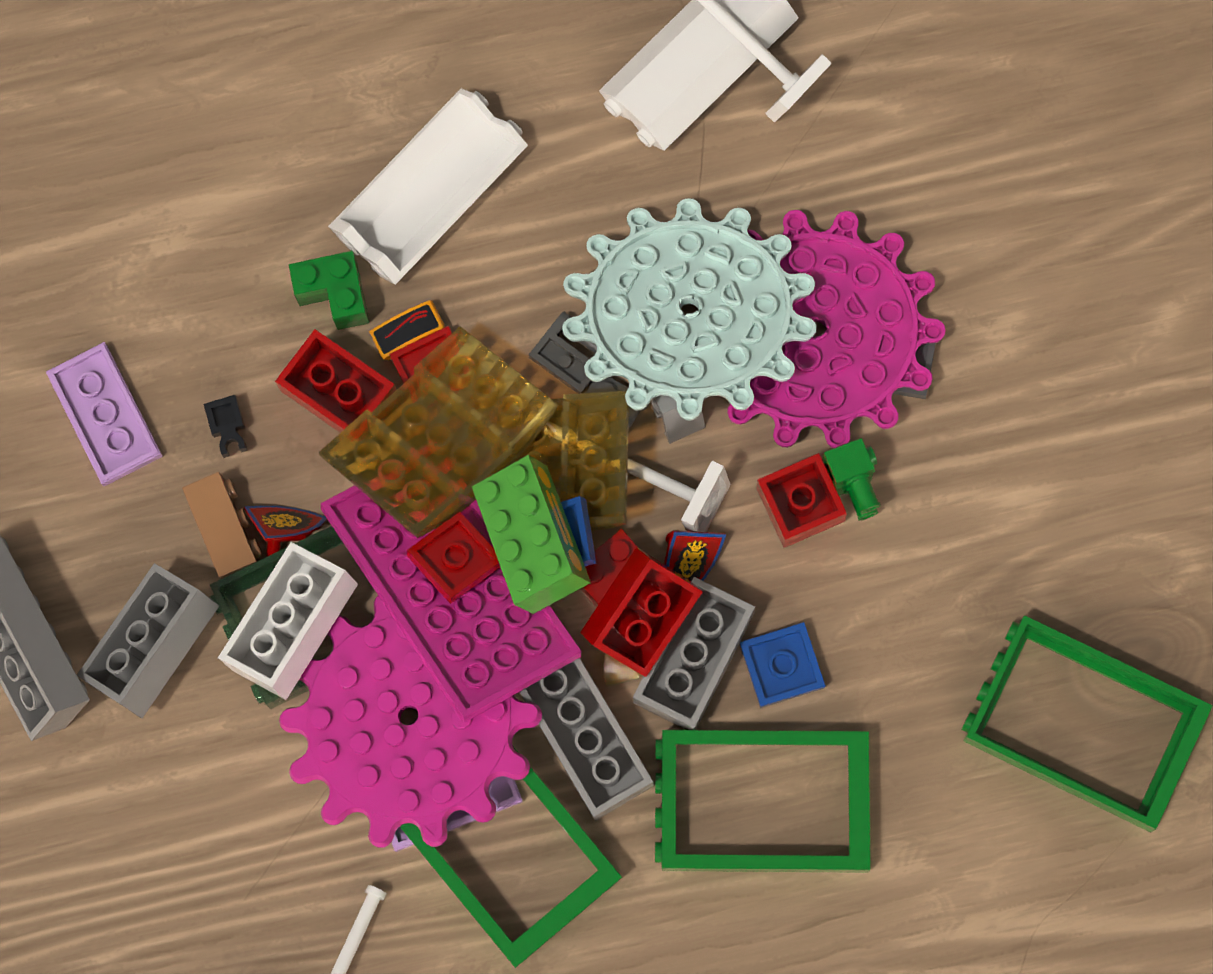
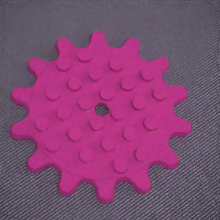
(867, 336)
(394, 768)

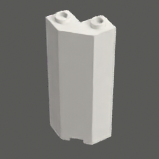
(690, 67)
(428, 185)

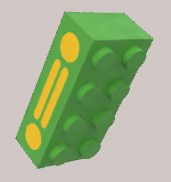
(530, 534)

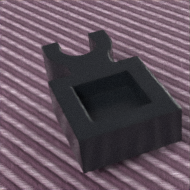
(225, 421)

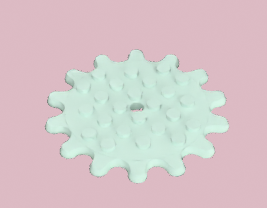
(712, 352)

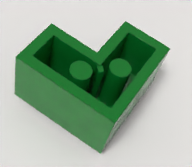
(335, 280)

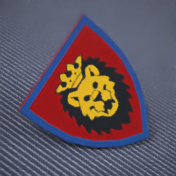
(283, 524)
(693, 552)

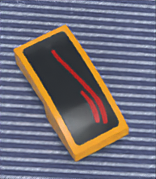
(406, 328)

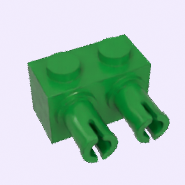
(851, 473)

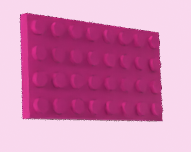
(474, 647)

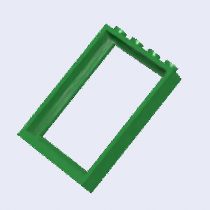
(1176, 753)
(858, 802)
(557, 917)

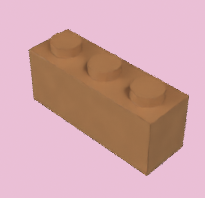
(222, 524)

